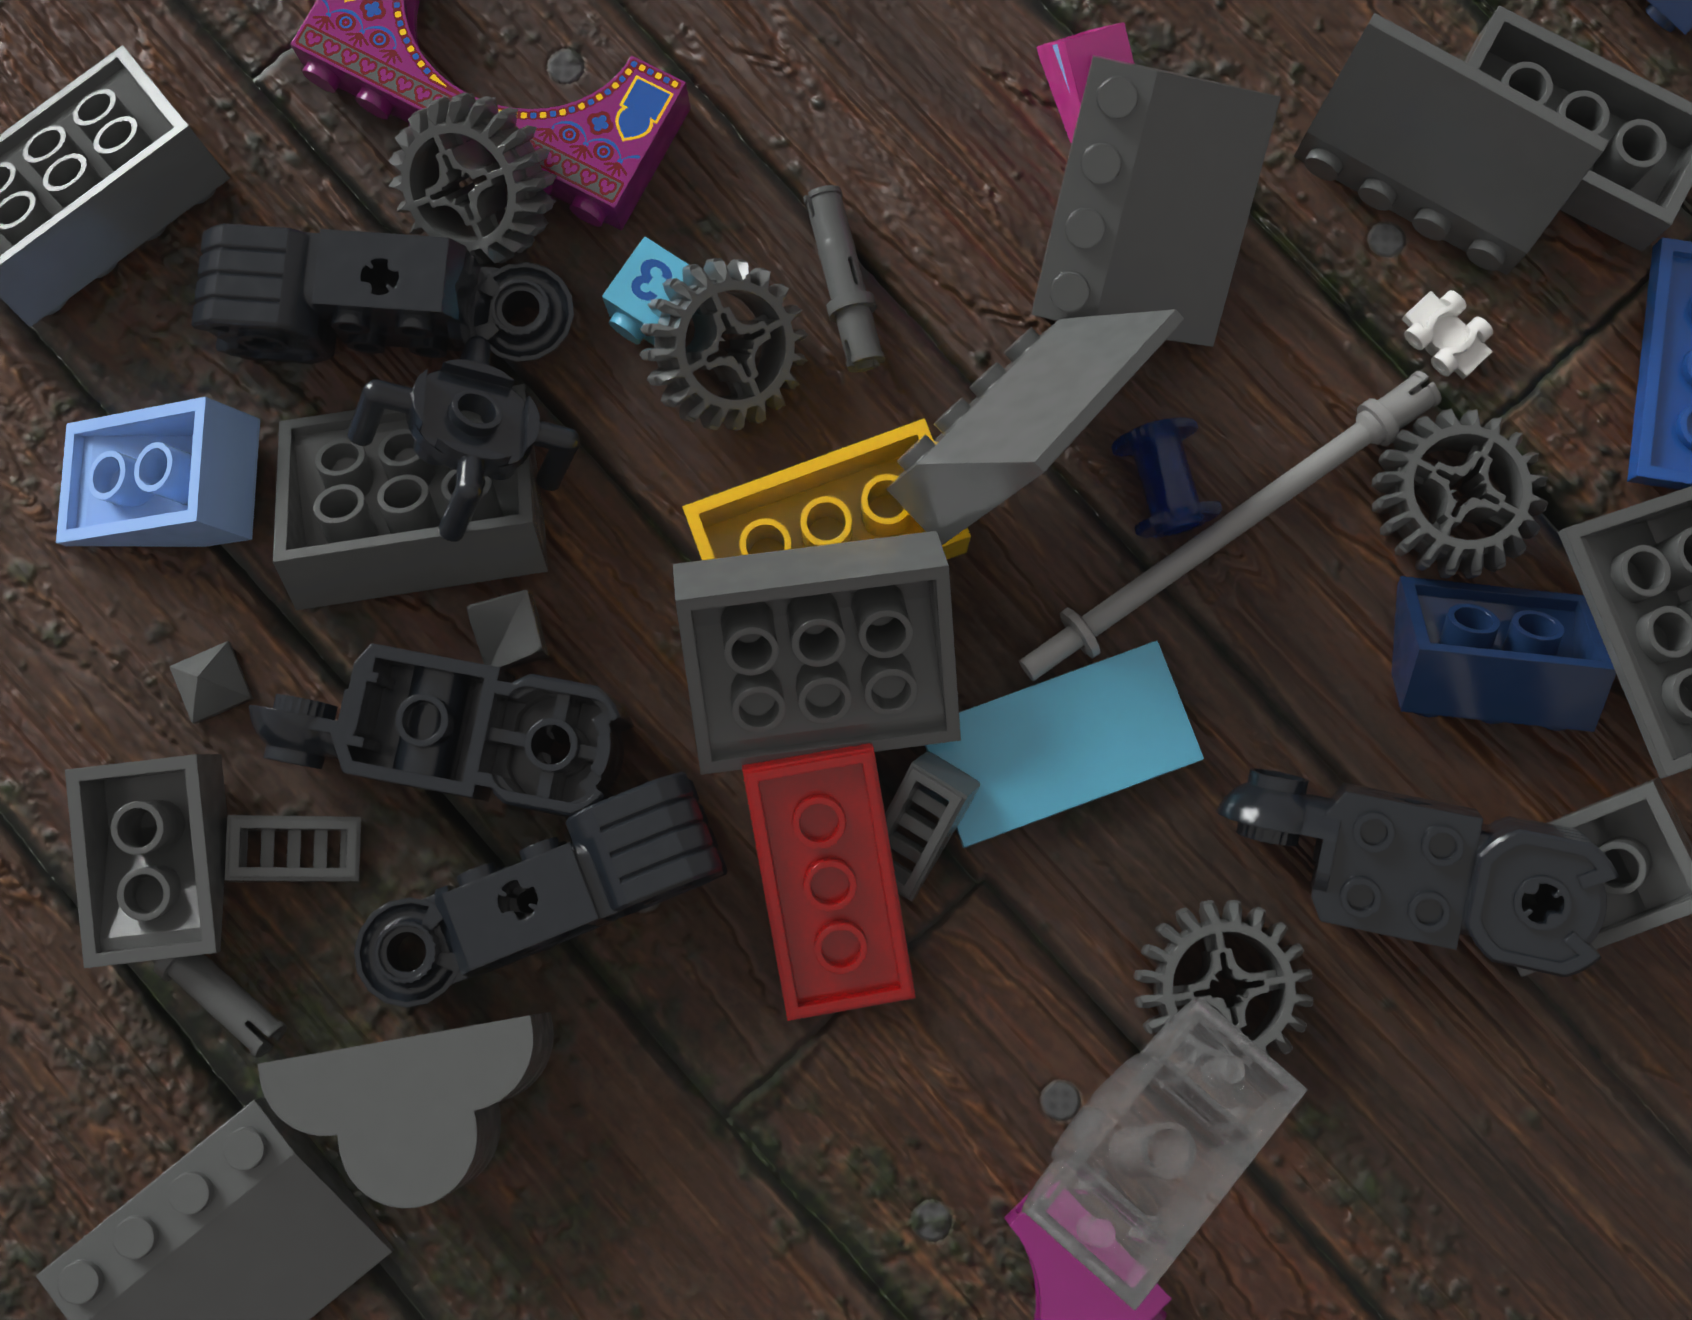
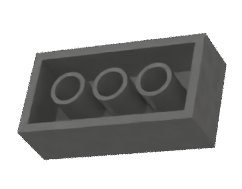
(1648, 158)

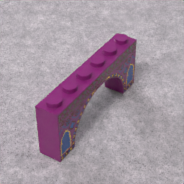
(597, 145)

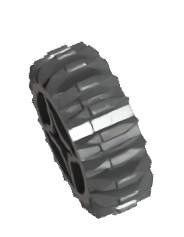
(454, 138)
(749, 386)
(1506, 511)
(1215, 958)

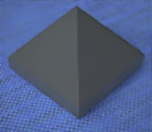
(211, 682)

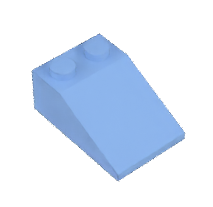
(160, 477)

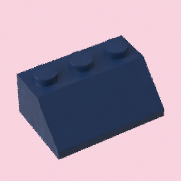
(1498, 655)

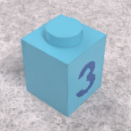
(637, 285)

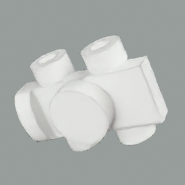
(1444, 336)

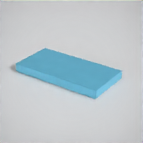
(1070, 742)

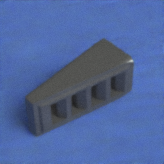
(945, 781)
(237, 848)

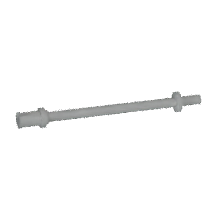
(1375, 424)

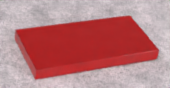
(829, 881)

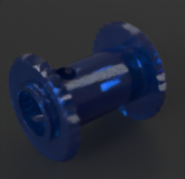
(1166, 477)

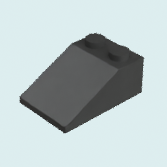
(1649, 853)
(149, 857)

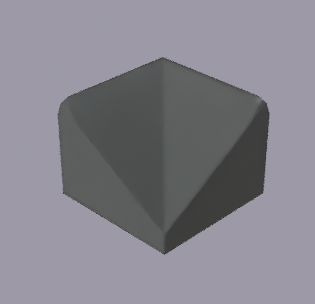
(508, 630)

